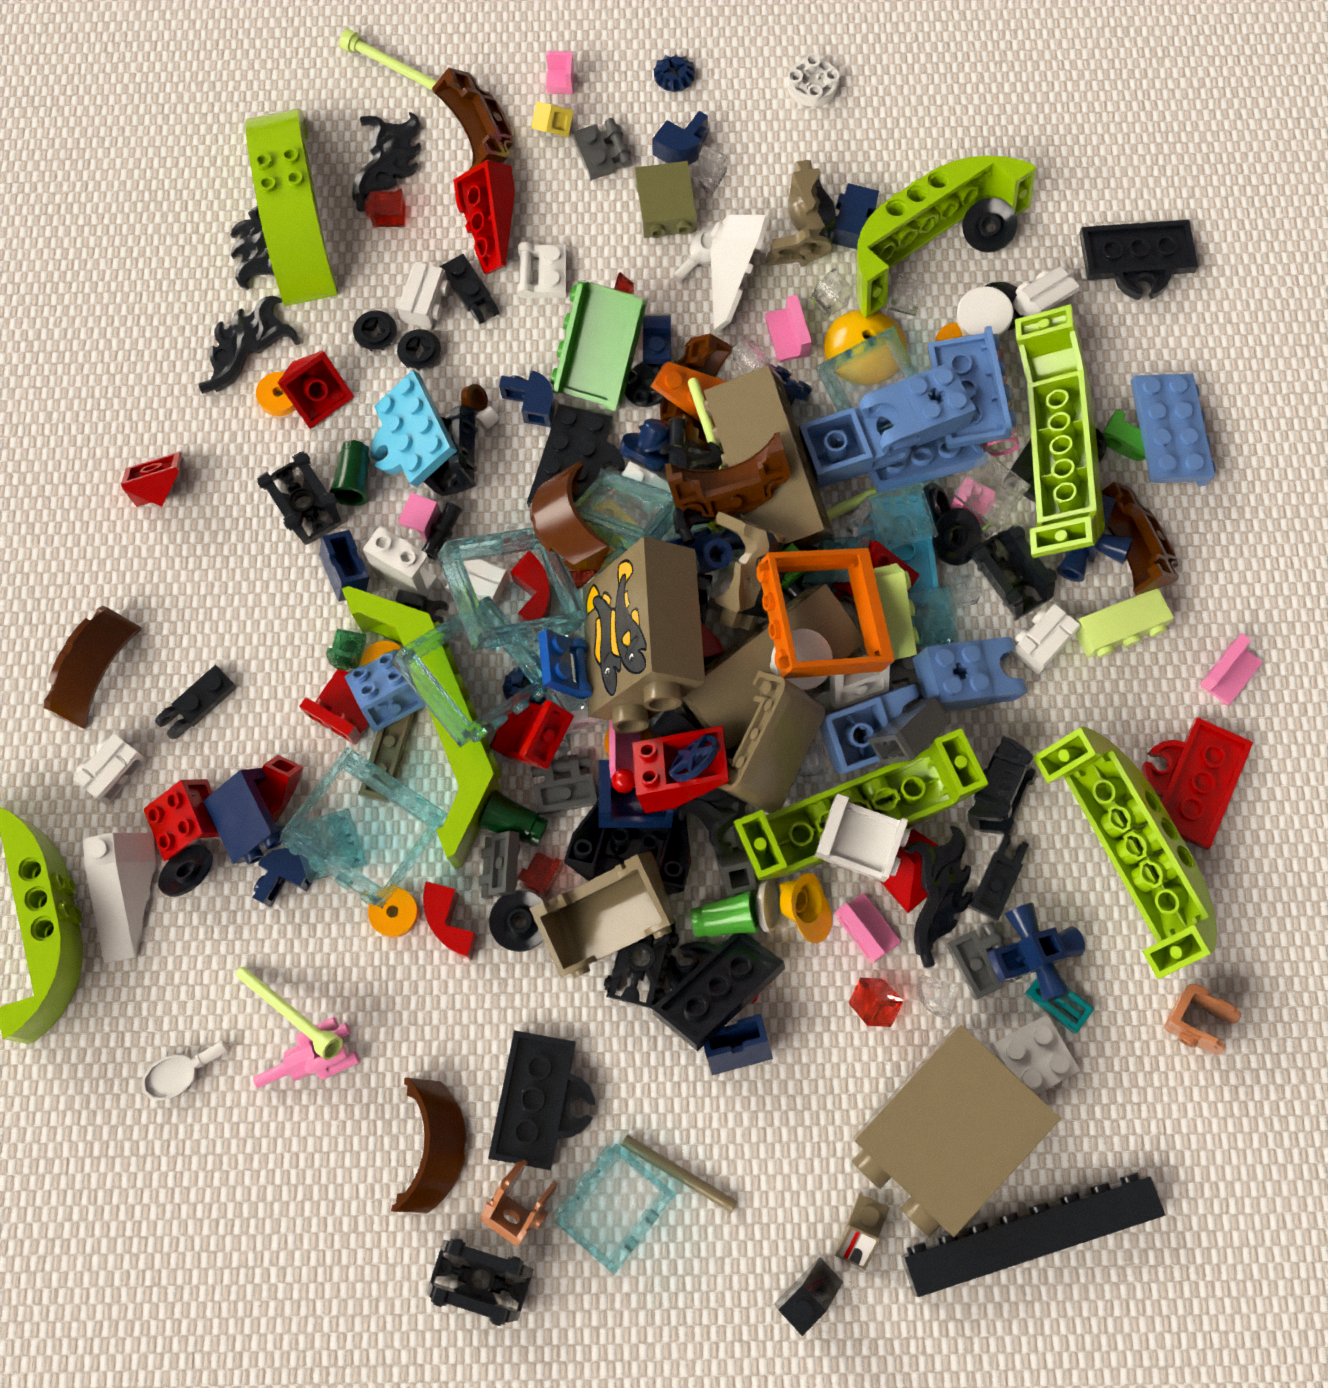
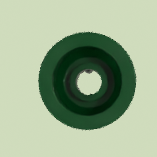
(351, 474)
(507, 815)

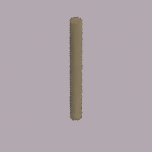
(679, 1173)

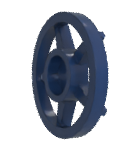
(694, 758)

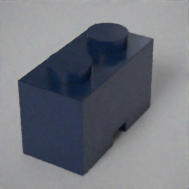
(855, 209)
(343, 563)
(738, 1045)

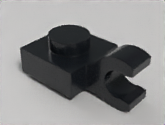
(422, 603)

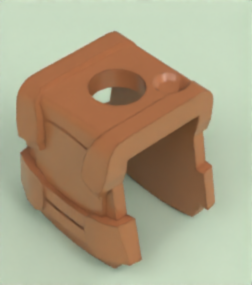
(1190, 1036)
(503, 1205)

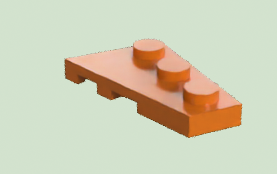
(673, 385)

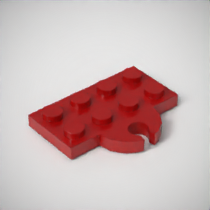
(1198, 778)

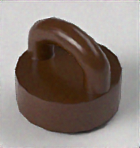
(474, 397)

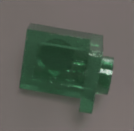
(346, 649)

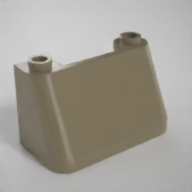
(773, 743)
(605, 915)

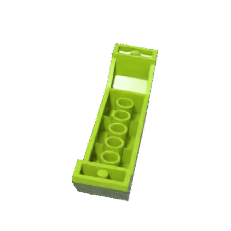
(1061, 433)
(471, 765)

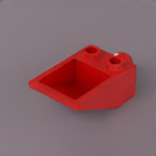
(653, 761)

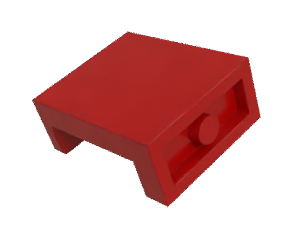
(533, 734)

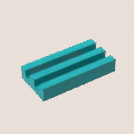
(1065, 1021)

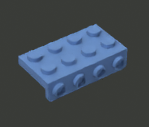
(981, 375)
(1173, 428)
(925, 464)

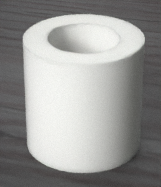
(487, 418)

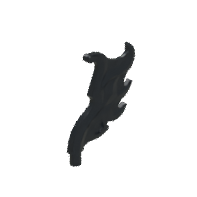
(391, 155)
(252, 248)
(242, 338)
(708, 461)
(716, 817)
(944, 887)

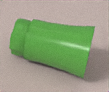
(726, 916)

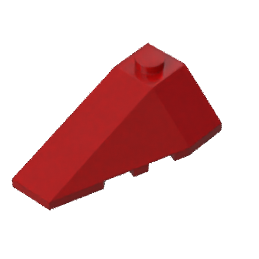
(487, 202)

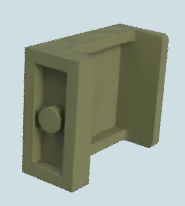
(666, 199)

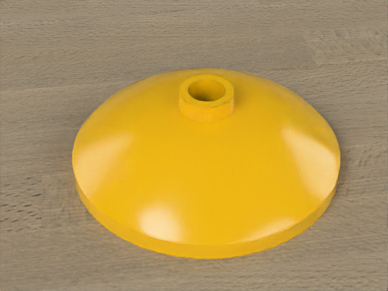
(850, 329)

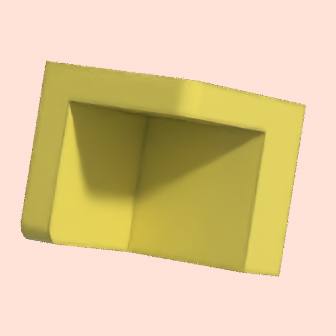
(552, 119)

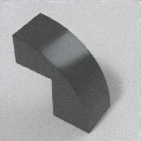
(735, 867)

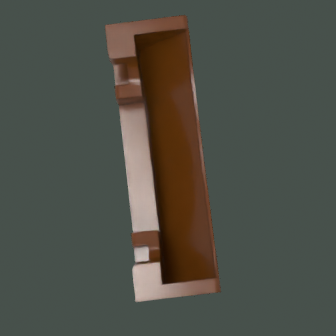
(478, 114)
(704, 355)
(731, 488)
(560, 524)
(1151, 553)
(84, 663)
(443, 1147)

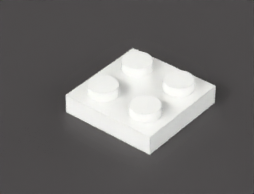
(1037, 1055)

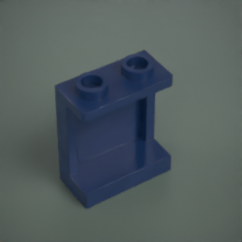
(624, 809)
(243, 817)

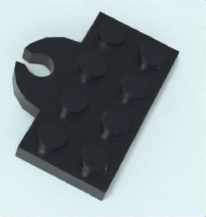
(1139, 254)
(575, 438)
(714, 985)
(538, 1101)

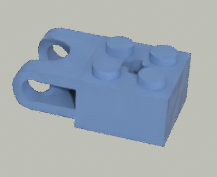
(920, 408)
(856, 446)
(967, 674)
(869, 718)

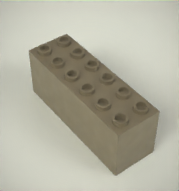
(745, 419)
(728, 687)

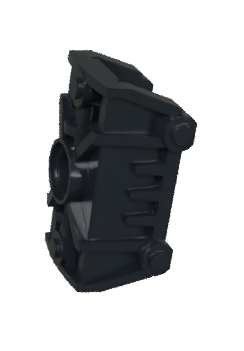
(461, 462)
(311, 488)
(1028, 571)
(1008, 780)
(654, 970)
(467, 1295)

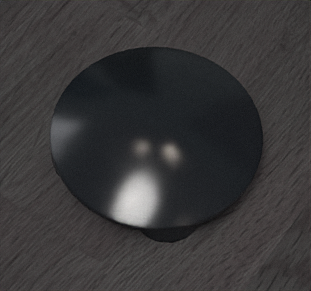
(638, 386)

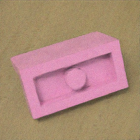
(789, 331)
(1231, 671)
(621, 750)
(867, 928)

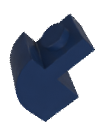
(678, 145)
(656, 338)
(535, 394)
(280, 867)

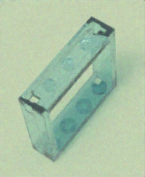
(497, 544)
(439, 701)
(390, 789)

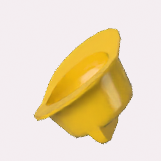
(807, 906)

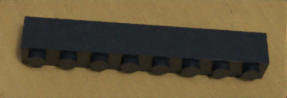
(1031, 1235)

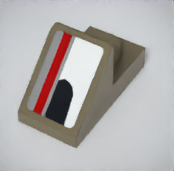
(862, 1231)

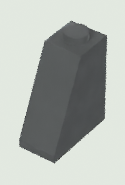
(910, 732)

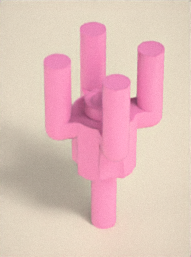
(303, 1059)

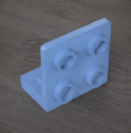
(383, 692)

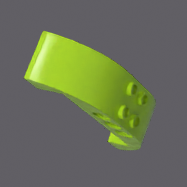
(289, 206)
(928, 210)
(909, 790)
(1140, 845)
(47, 928)

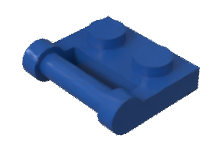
(557, 666)

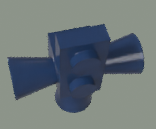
(1116, 547)
(712, 548)
(1037, 952)

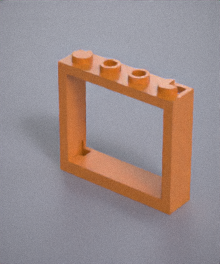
(867, 605)

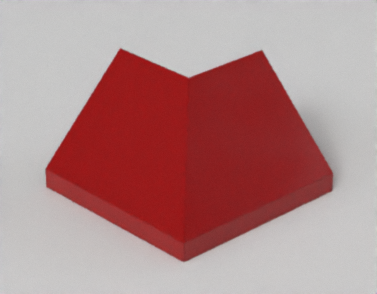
(314, 388)
(151, 479)
(906, 884)

